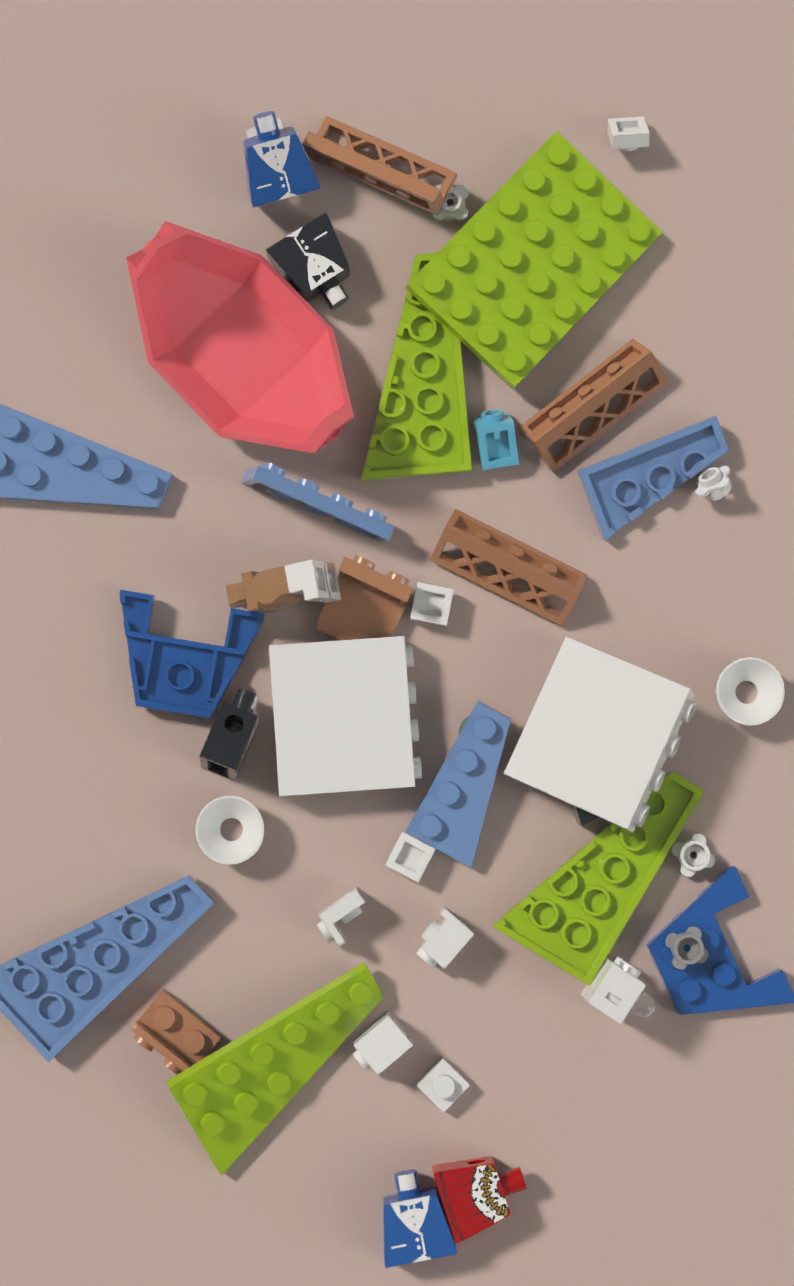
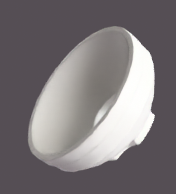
(768, 687)
(209, 830)

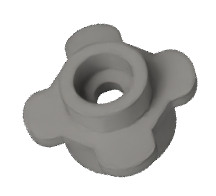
(696, 953)

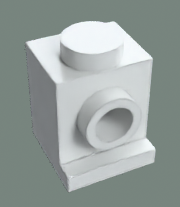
(444, 940)

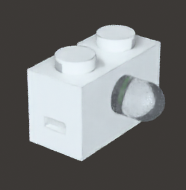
(618, 991)

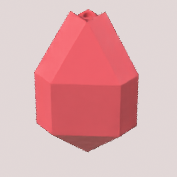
(238, 342)

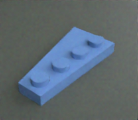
(459, 795)

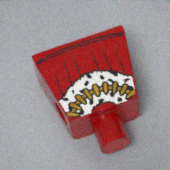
(475, 1194)

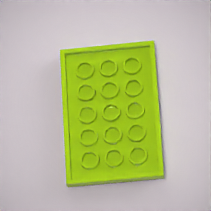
(533, 260)

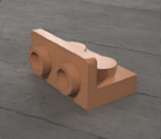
(174, 1033)

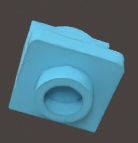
(496, 439)

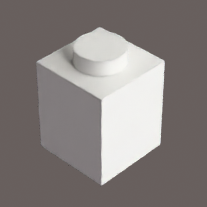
(381, 1044)

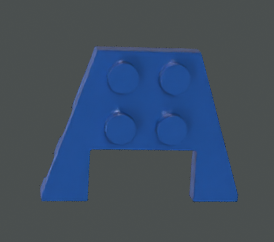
(178, 672)
(717, 981)

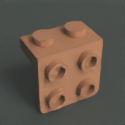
(368, 602)

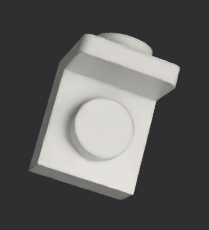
(345, 909)

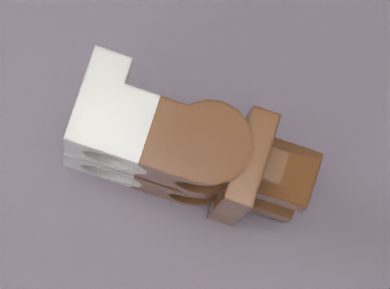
(285, 586)

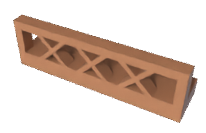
(377, 172)
(591, 398)
(542, 572)

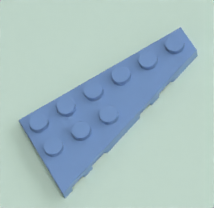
(59, 466)
(75, 977)

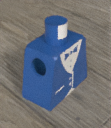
(276, 163)
(415, 1223)

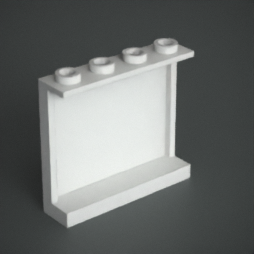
(344, 716)
(601, 734)

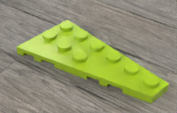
(423, 400)
(592, 895)
(255, 1076)

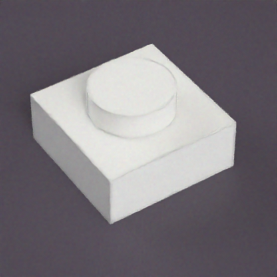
(628, 133)
(431, 604)
(410, 857)
(443, 1084)

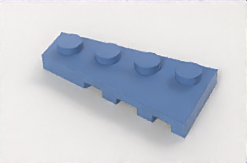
(638, 478)
(368, 523)

